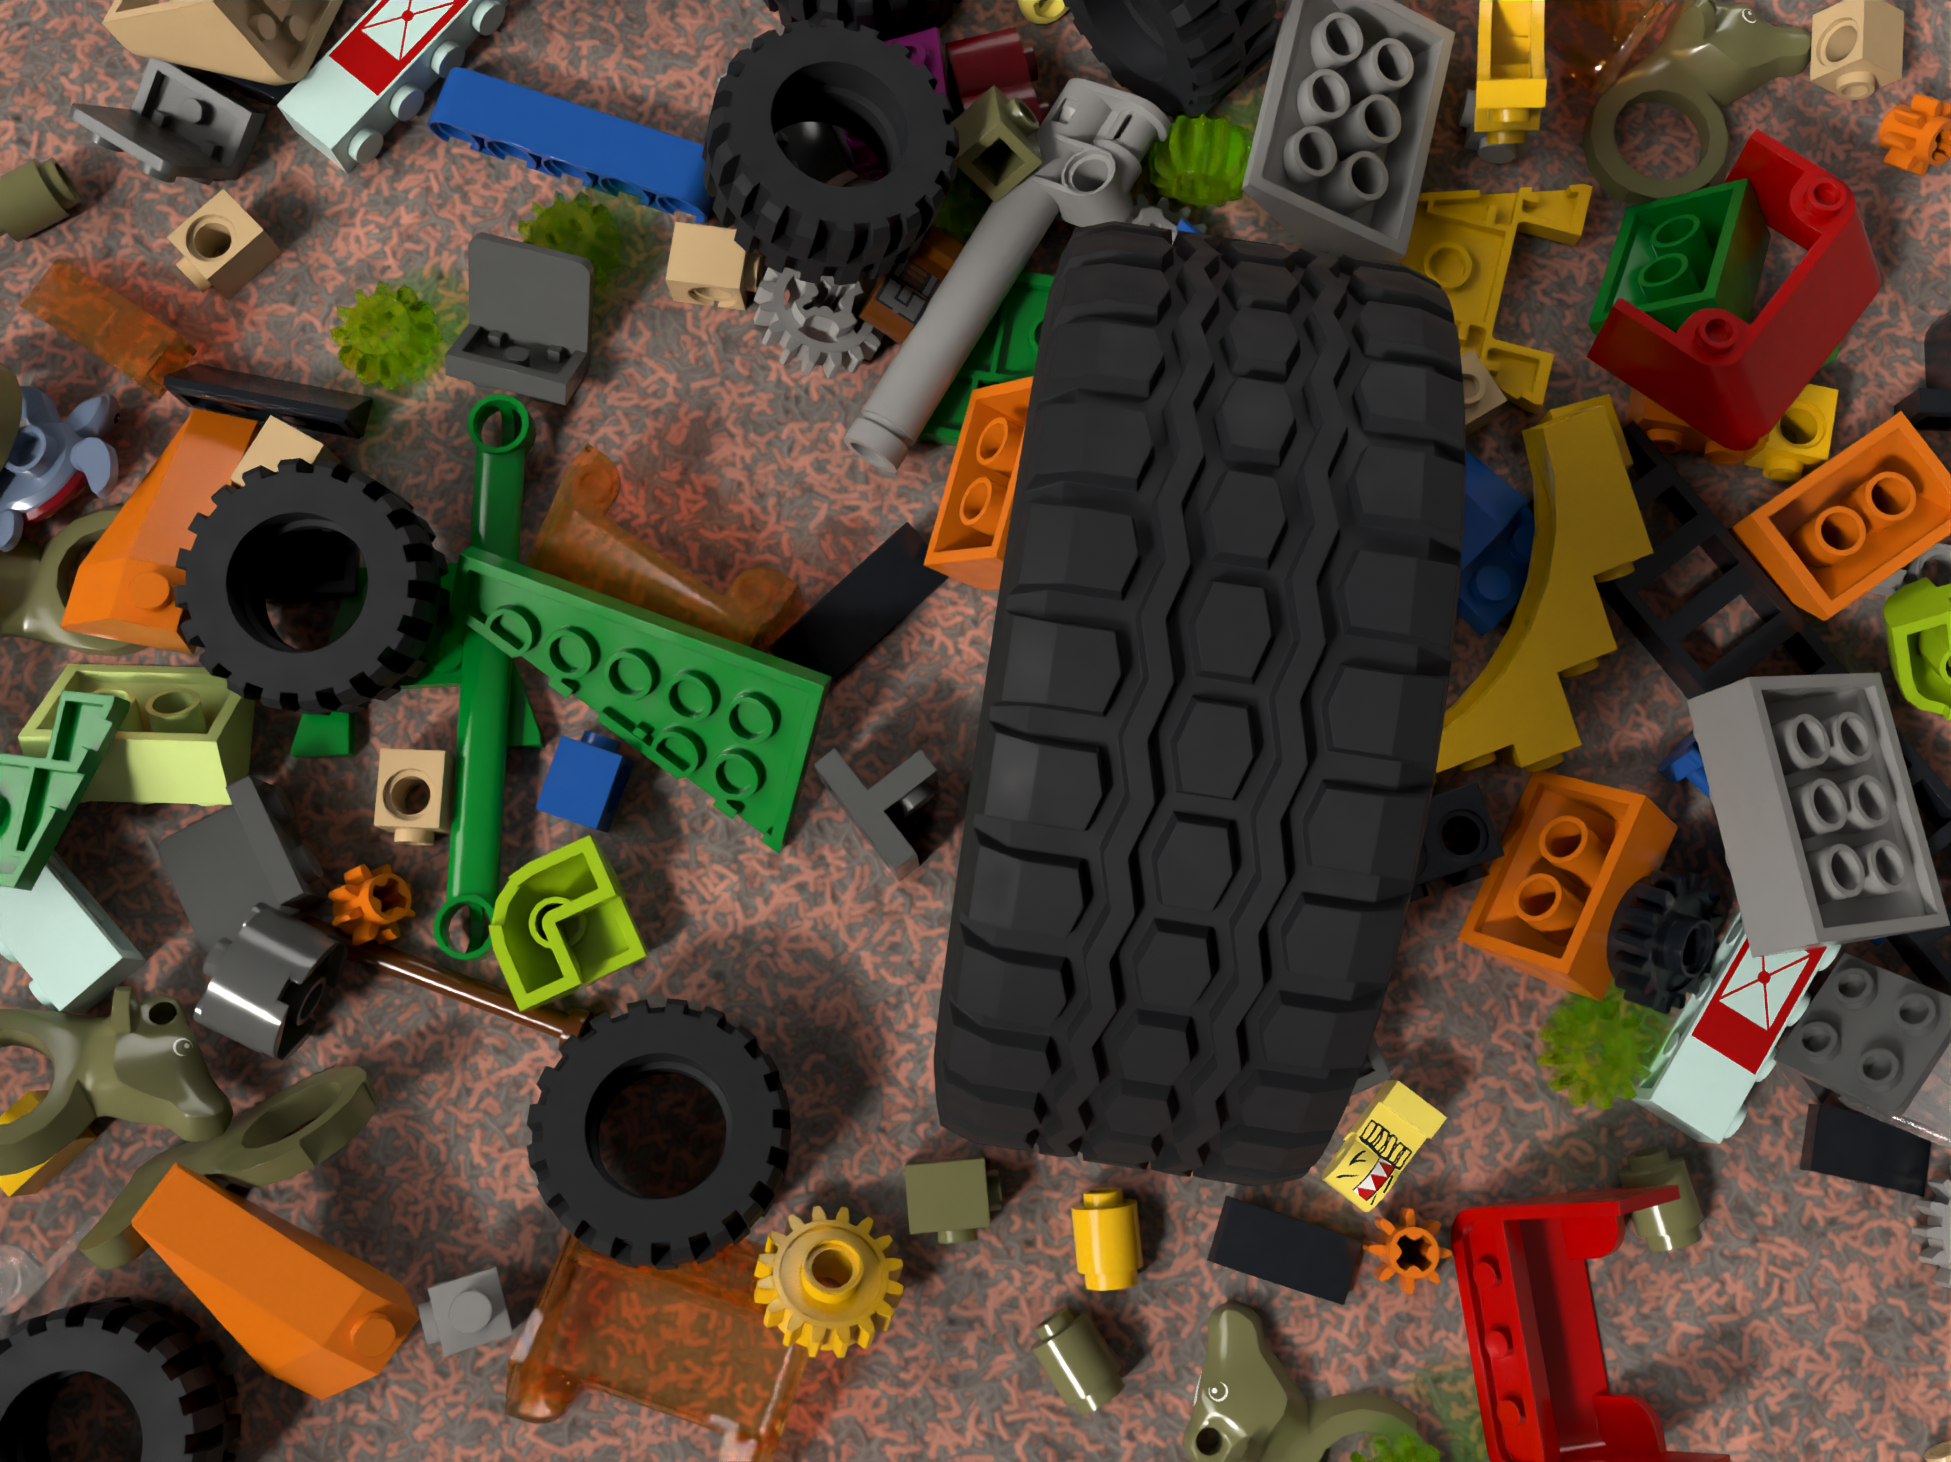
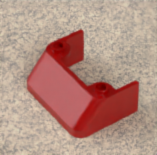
(1744, 377)
(1538, 1331)

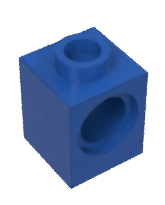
(585, 781)

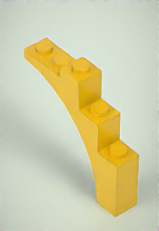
(1510, 69)
(1582, 530)

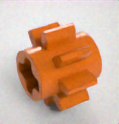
(1917, 134)
(371, 904)
(1425, 1248)

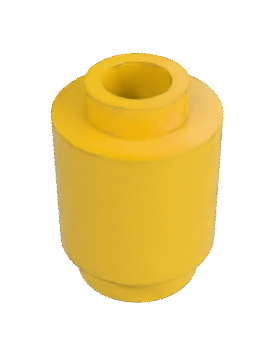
(1107, 1239)

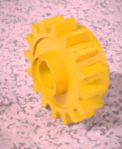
(820, 1314)

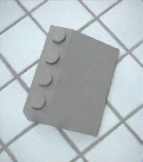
(1348, 124)
(1816, 811)

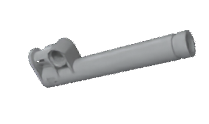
(1089, 165)

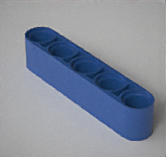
(572, 141)

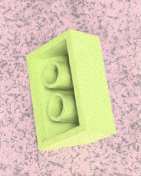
(176, 743)

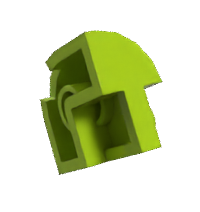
(1920, 644)
(563, 925)

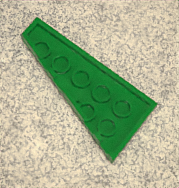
(672, 691)

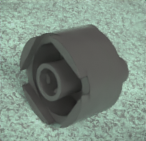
(269, 981)

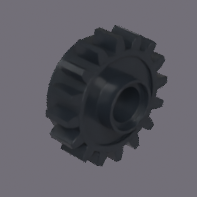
(1663, 938)

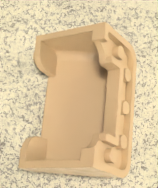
(236, 38)

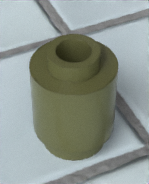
(35, 198)
(1671, 1223)
(1078, 1360)

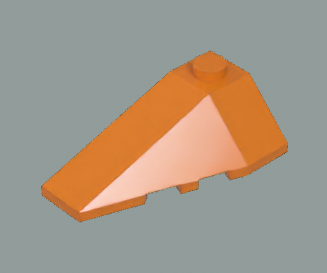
(131, 572)
(277, 1289)

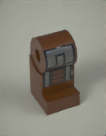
(908, 288)

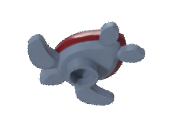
(55, 461)

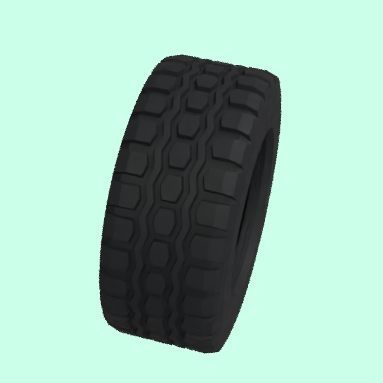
(1206, 705)

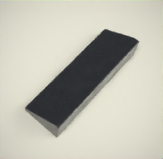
(263, 396)
(862, 607)

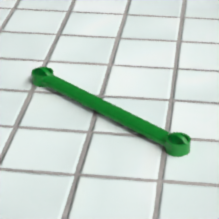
(484, 689)

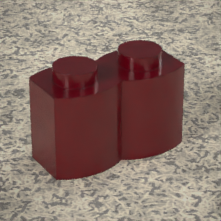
(991, 60)

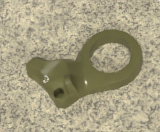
(1702, 64)
(37, 587)
(123, 1066)
(246, 1153)
(1261, 1409)

